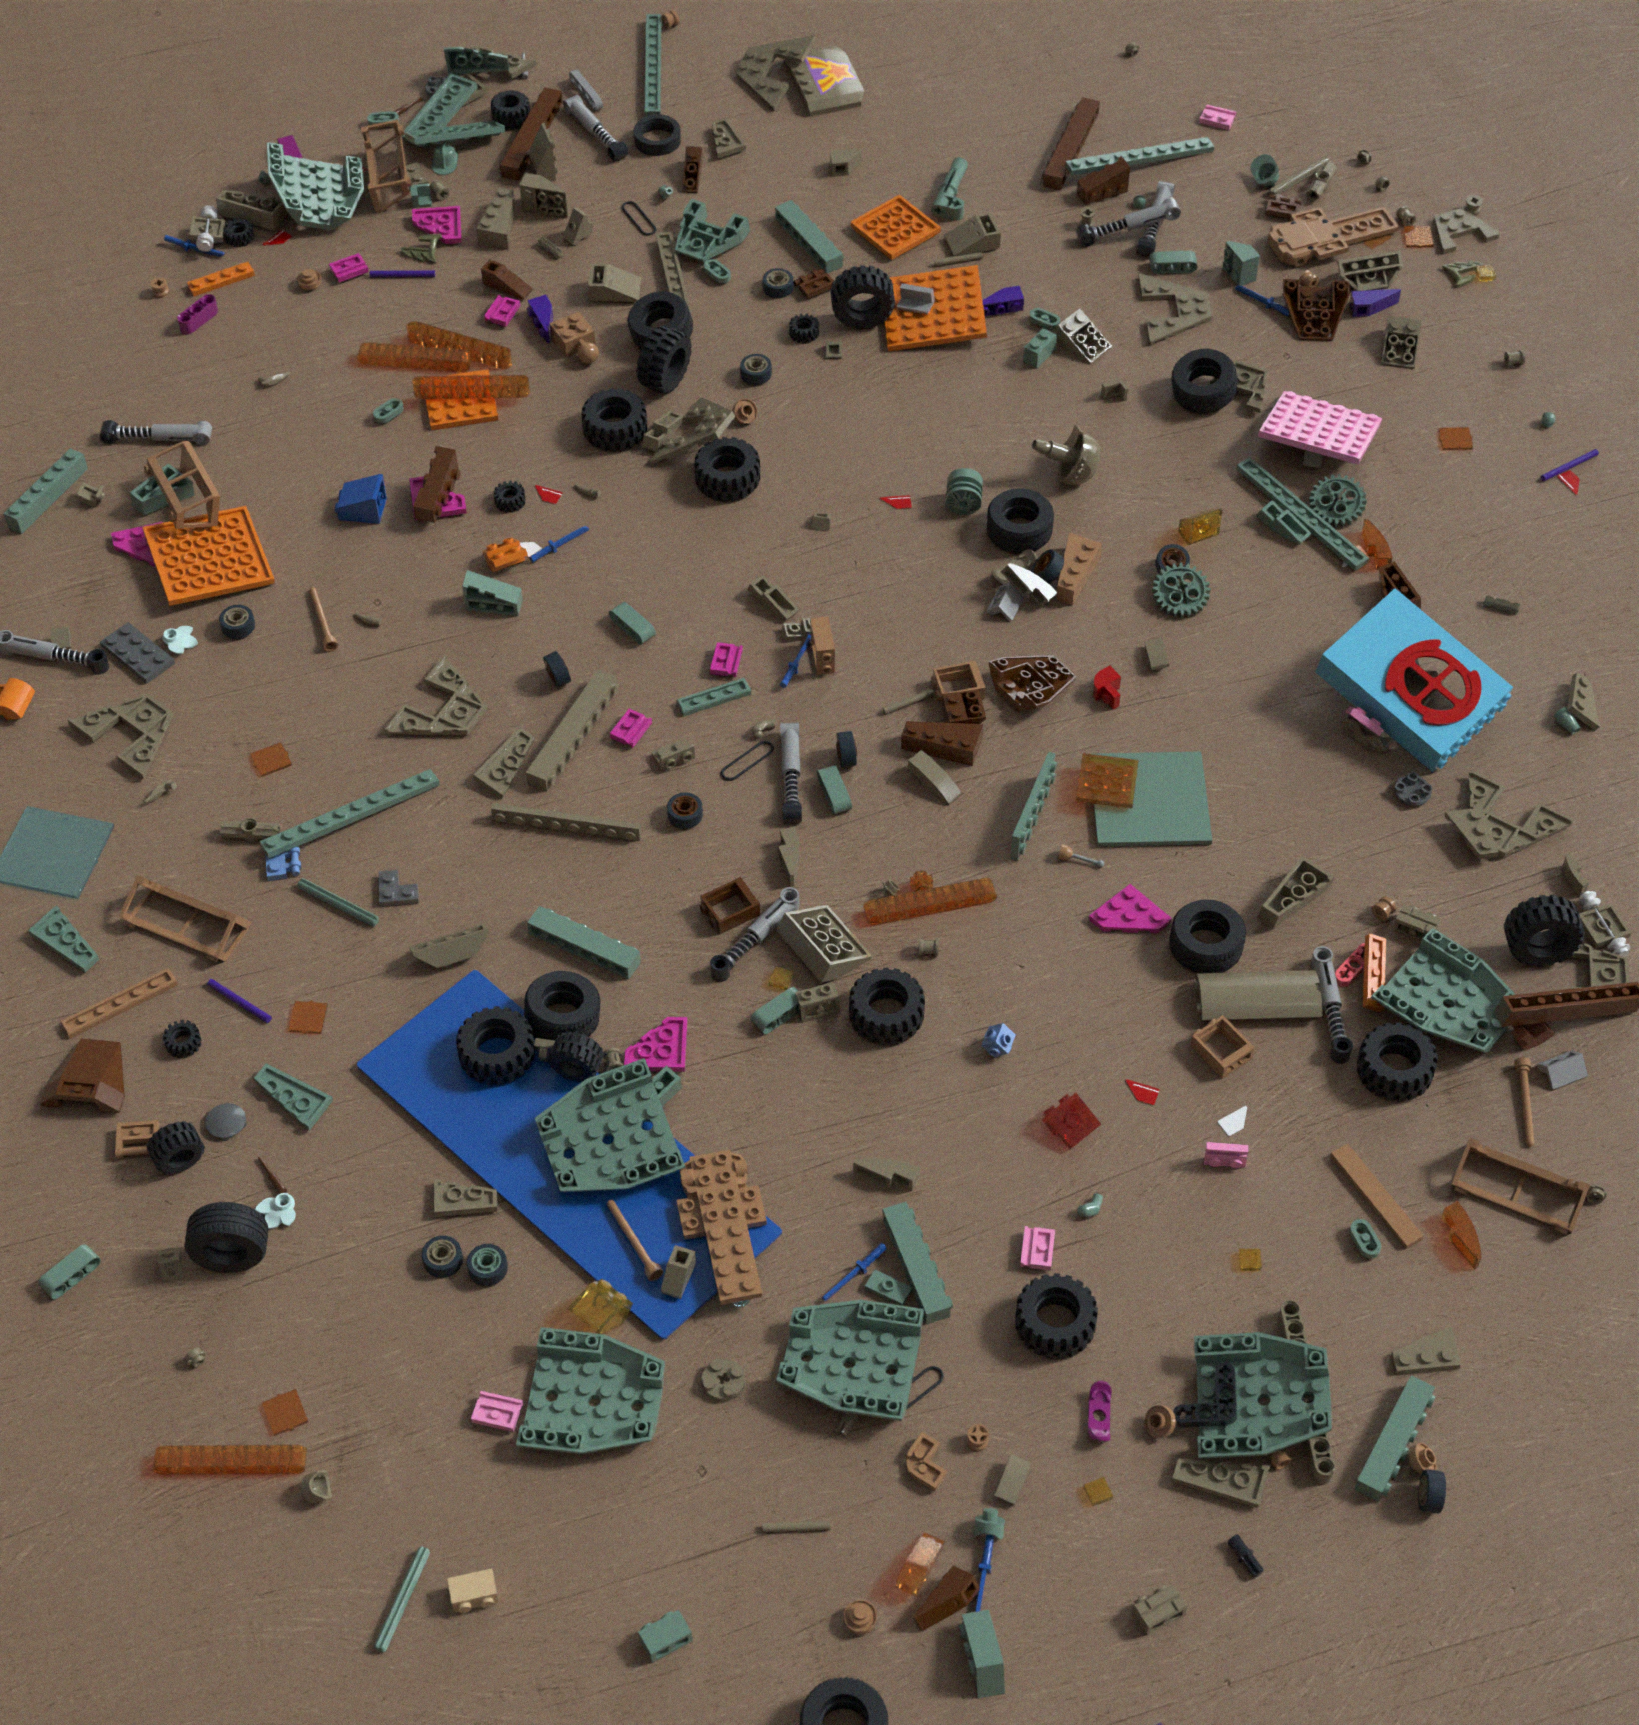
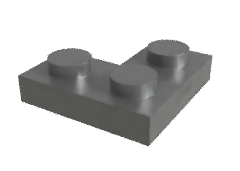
(394, 894)

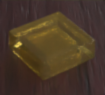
(1485, 273)
(781, 978)
(1250, 1259)
(1098, 1491)

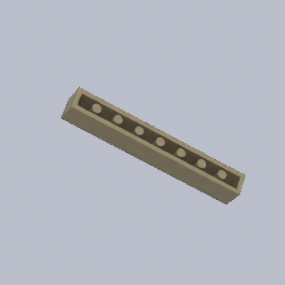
(572, 730)

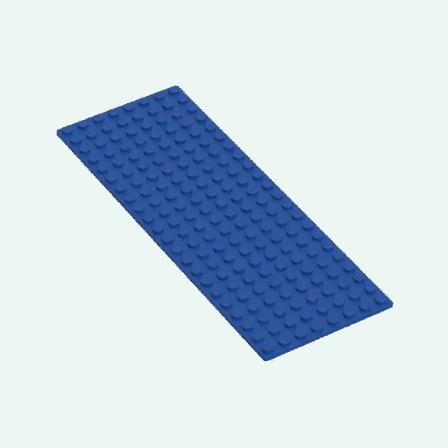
(499, 1140)

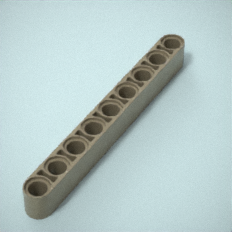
(1317, 1460)

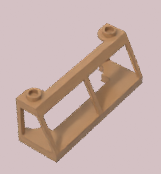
(374, 185)
(189, 466)
(213, 954)
(1527, 1169)

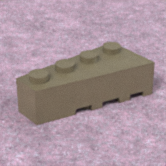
(259, 211)

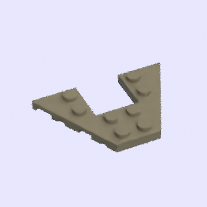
(759, 60)
(516, 67)
(1191, 307)
(713, 421)
(143, 715)
(455, 718)
(1507, 835)

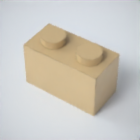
(473, 1590)

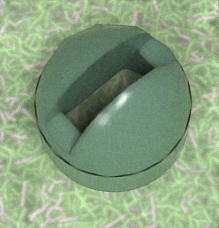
(264, 178)
(1139, 202)
(1548, 419)

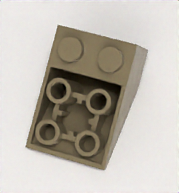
(542, 154)
(543, 196)
(974, 235)
(613, 284)
(1081, 337)
(1401, 341)

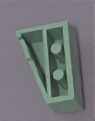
(984, 1653)

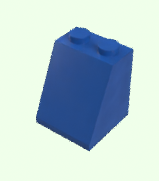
(362, 500)

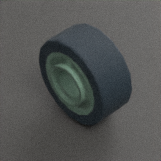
(489, 1274)

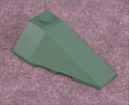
(466, 60)

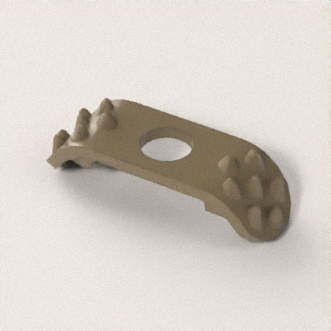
(1024, 560)

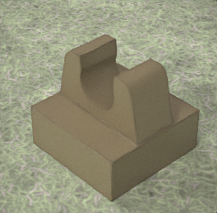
(544, 1048)

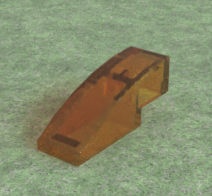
(1376, 545)
(1462, 1233)
(919, 1564)

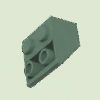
(1241, 262)

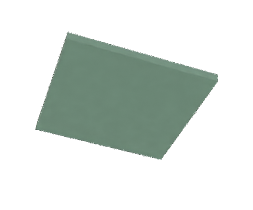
(1167, 804)

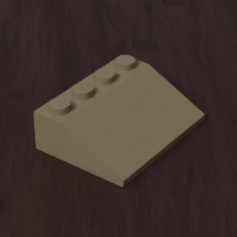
(822, 942)

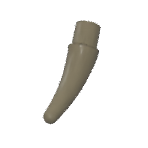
(589, 491)
(368, 619)

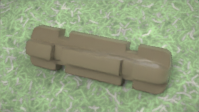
(550, 247)
(1502, 604)

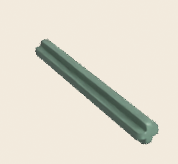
(338, 902)
(401, 1600)

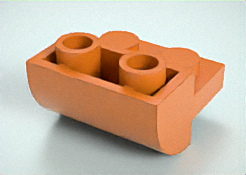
(504, 554)
(15, 698)

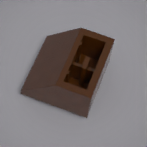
(963, 707)

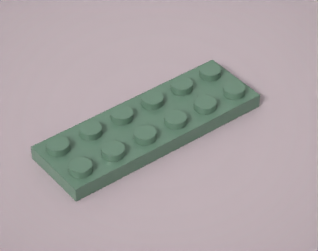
(442, 105)
(454, 132)
(1033, 805)

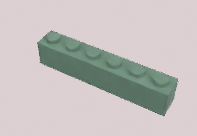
(809, 236)
(45, 491)
(584, 942)
(916, 1262)
(1394, 1439)

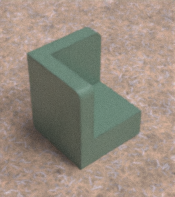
(421, 195)

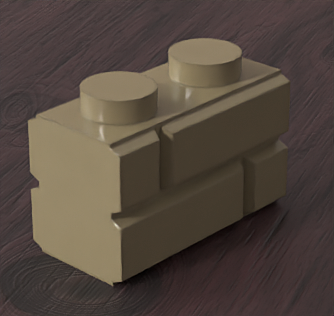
(1415, 922)
(1159, 1609)

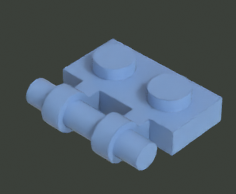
(277, 867)

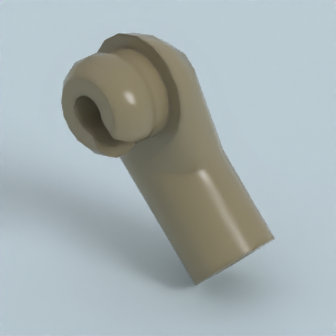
(762, 725)

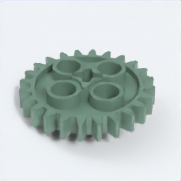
(1324, 493)
(1166, 593)

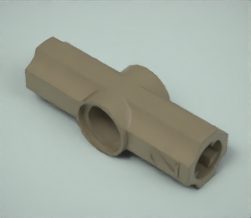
(1321, 181)
(249, 829)

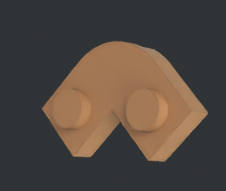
(920, 1463)

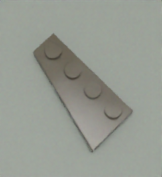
(503, 765)
(1234, 1482)

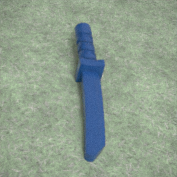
(188, 245)
(1269, 302)
(554, 545)
(793, 667)
(861, 1266)
(985, 1566)

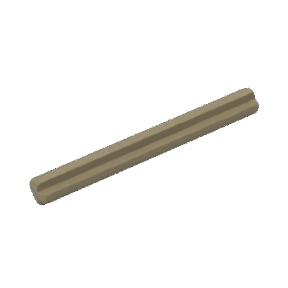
(1298, 177)

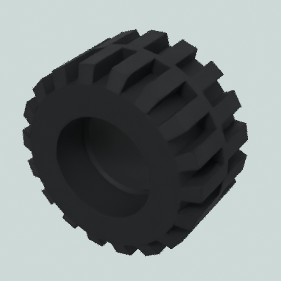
(510, 109)
(575, 1056)
(175, 1147)

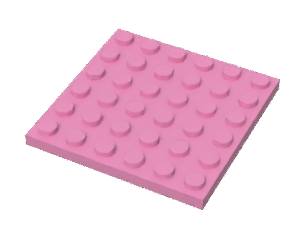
(1320, 427)

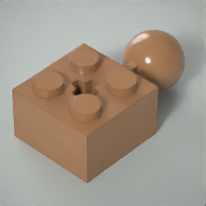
(575, 336)

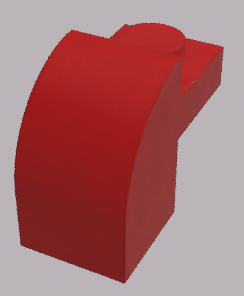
(1106, 685)

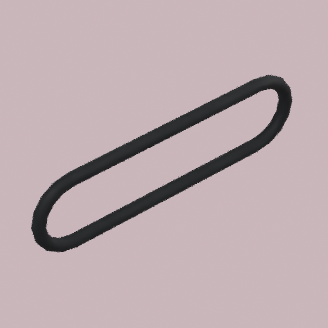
(634, 221)
(762, 742)
(931, 1388)

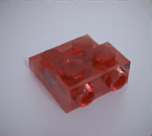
(1071, 1120)

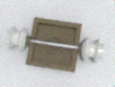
(207, 228)
(1604, 924)

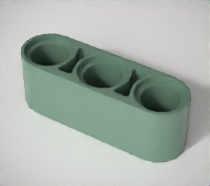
(1173, 262)
(632, 623)
(834, 789)
(776, 1011)
(69, 1271)

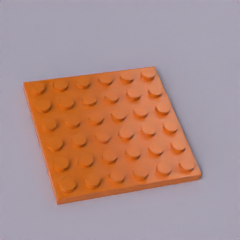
(953, 316)
(208, 559)

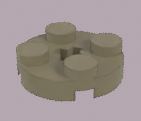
(728, 1390)

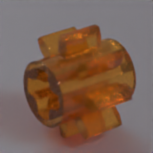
(921, 881)

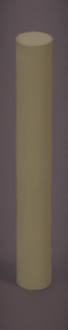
(957, 259)
(908, 701)
(796, 1526)

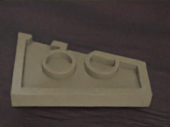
(726, 138)
(1582, 701)
(1476, 831)
(460, 1200)
(1428, 1354)

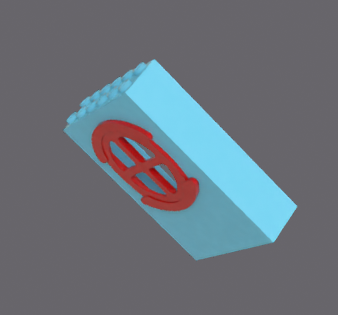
(1370, 669)

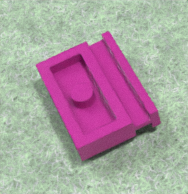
(348, 267)
(502, 310)
(726, 659)
(630, 728)

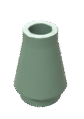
(1567, 720)

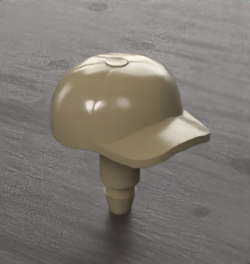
(1077, 456)

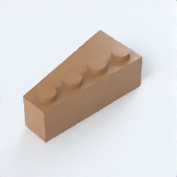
(1079, 562)

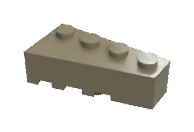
(497, 221)
(1297, 889)

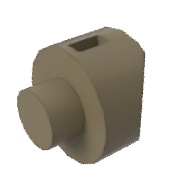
(316, 1487)

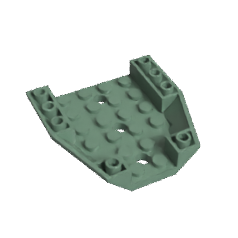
(334, 188)
(1447, 976)
(617, 1107)
(858, 1332)
(587, 1368)
(1268, 1369)

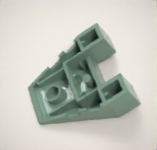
(706, 240)

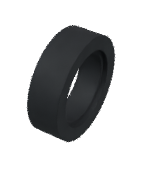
(657, 122)

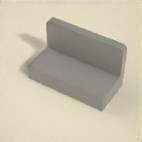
(916, 299)
(1006, 600)
(1564, 1068)

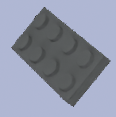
(137, 652)

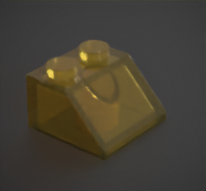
(1200, 526)
(601, 1306)

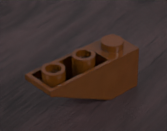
(692, 169)
(503, 279)
(949, 1596)

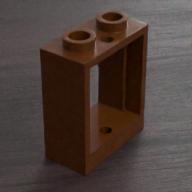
(724, 892)

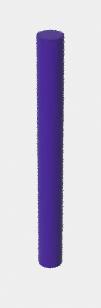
(406, 273)
(1569, 465)
(239, 1000)

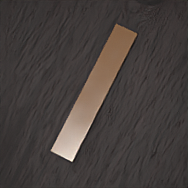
(118, 1003)
(1377, 1196)

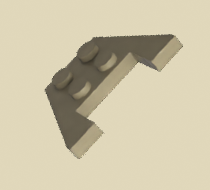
(1458, 224)
(1252, 382)
(1604, 966)

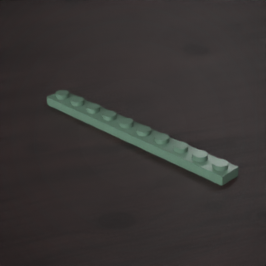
(653, 65)
(1141, 155)
(1312, 521)
(349, 813)

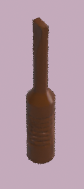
(406, 107)
(273, 1178)

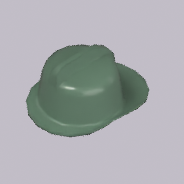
(444, 159)
(1265, 170)

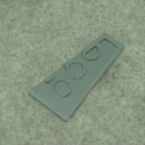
(61, 937)
(295, 1096)

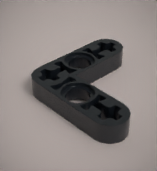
(1217, 1409)

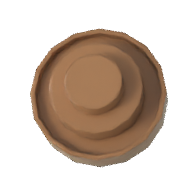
(309, 279)
(745, 411)
(1159, 1421)
(1422, 1458)
(860, 1617)

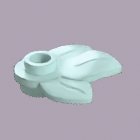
(179, 639)
(275, 1213)

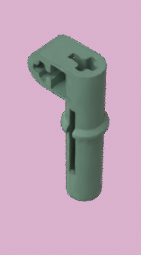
(946, 203)

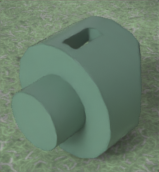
(989, 1523)

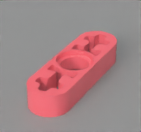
(1353, 973)

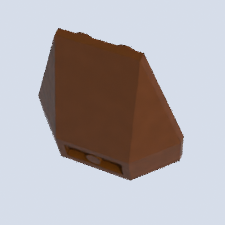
(1315, 309)
(1030, 680)
(89, 1075)

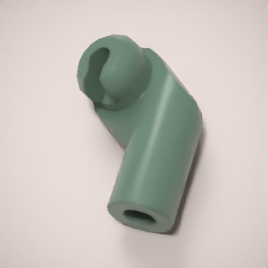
(665, 192)
(1092, 1208)

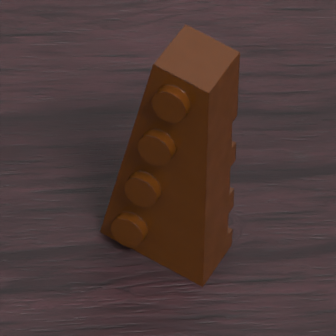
(437, 485)
(943, 740)

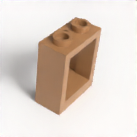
(822, 645)
(955, 672)
(1223, 1068)

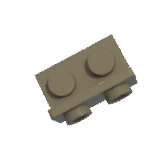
(415, 174)
(673, 754)
(818, 1002)

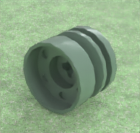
(964, 491)

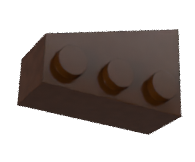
(1106, 183)
(1393, 578)

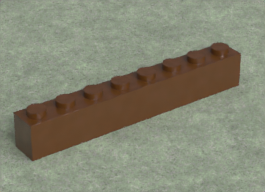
(543, 111)
(1070, 143)
(1568, 1004)

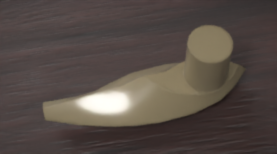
(273, 379)
(160, 790)

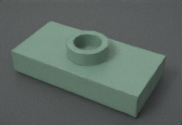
(888, 1288)

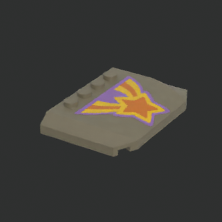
(827, 81)

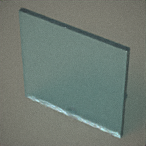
(53, 852)

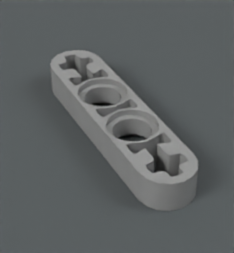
(585, 90)

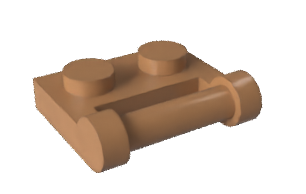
(134, 1133)

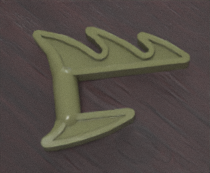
(428, 253)
(1459, 268)

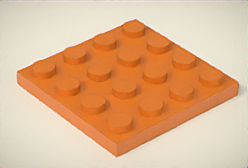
(895, 227)
(461, 412)

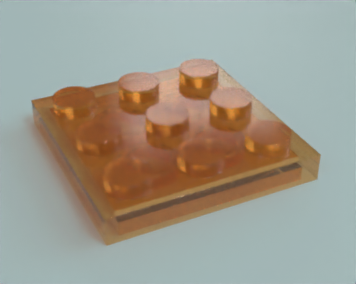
(1107, 780)

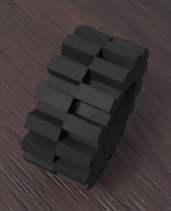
(233, 237)
(804, 334)
(509, 503)
(178, 1030)

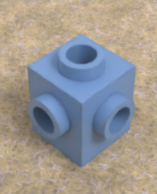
(998, 1040)

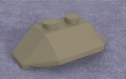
(1371, 271)
(451, 947)

